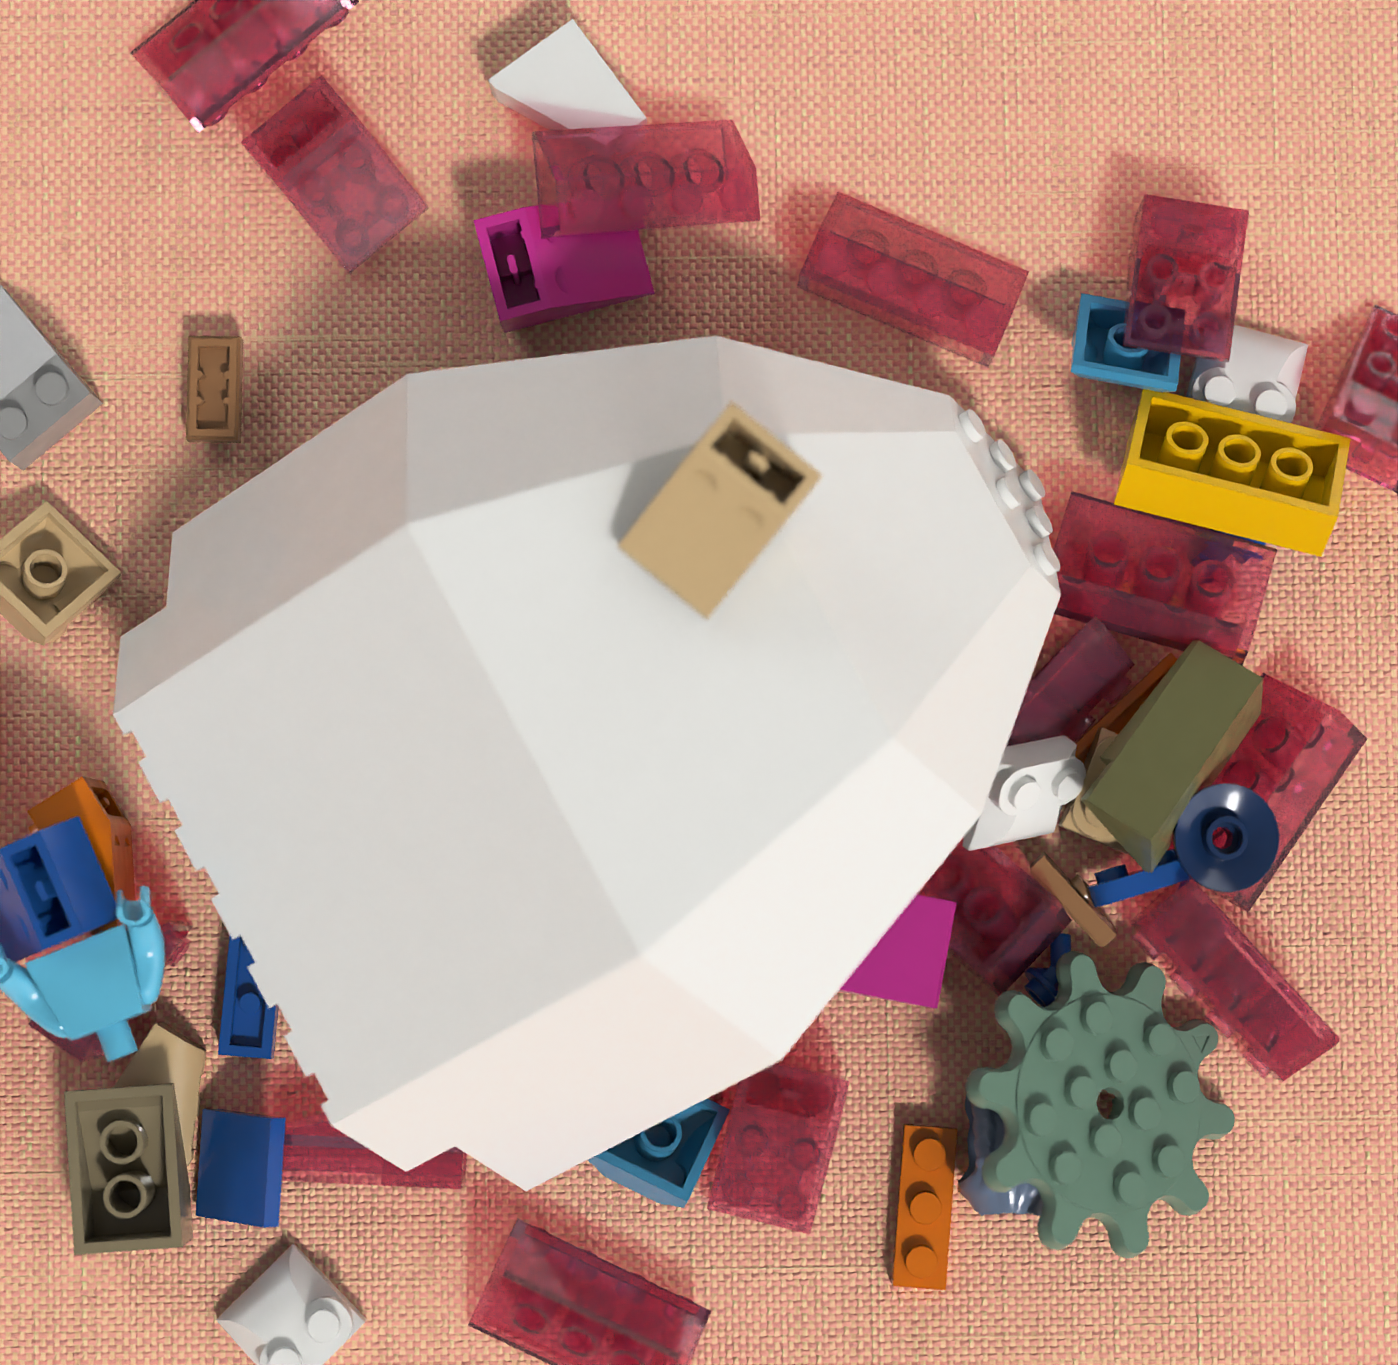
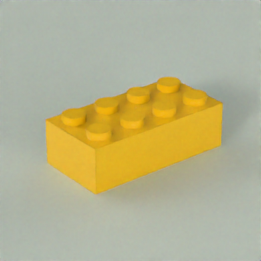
(1233, 471)

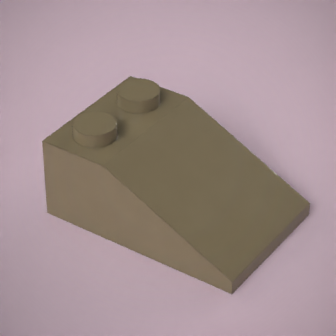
(127, 1169)

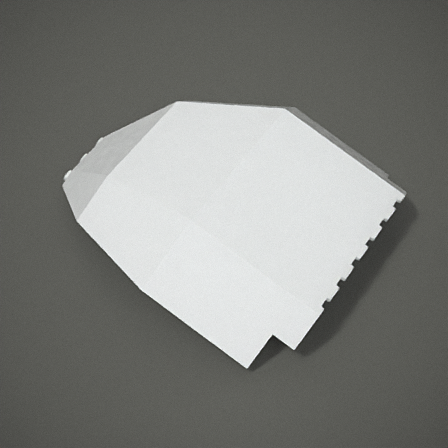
(523, 811)

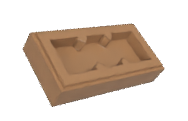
(214, 389)
(1074, 898)

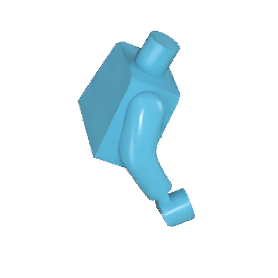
(95, 981)

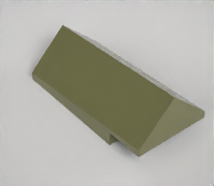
(1173, 749)

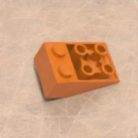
(105, 827)

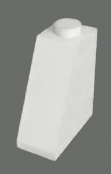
(565, 85)

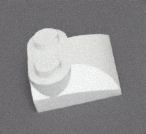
(1257, 379)
(1028, 792)
(291, 1314)

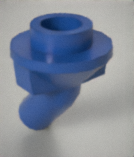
(1043, 981)

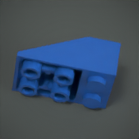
(51, 890)

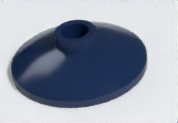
(1250, 838)

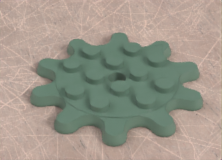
(1051, 1112)

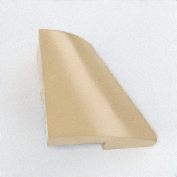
(167, 1059)

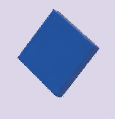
(240, 1167)

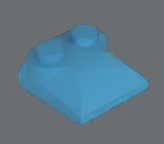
(1102, 357)
(666, 1157)

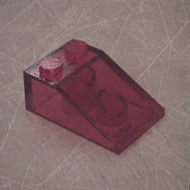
(999, 914)

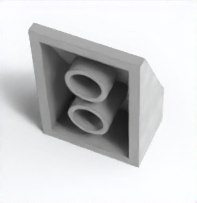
(38, 389)

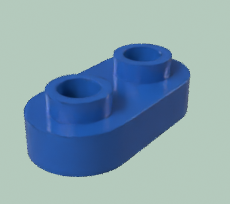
(1117, 884)

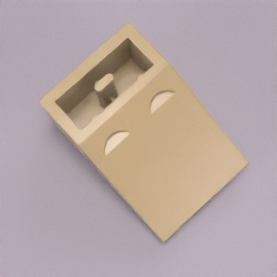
(719, 510)

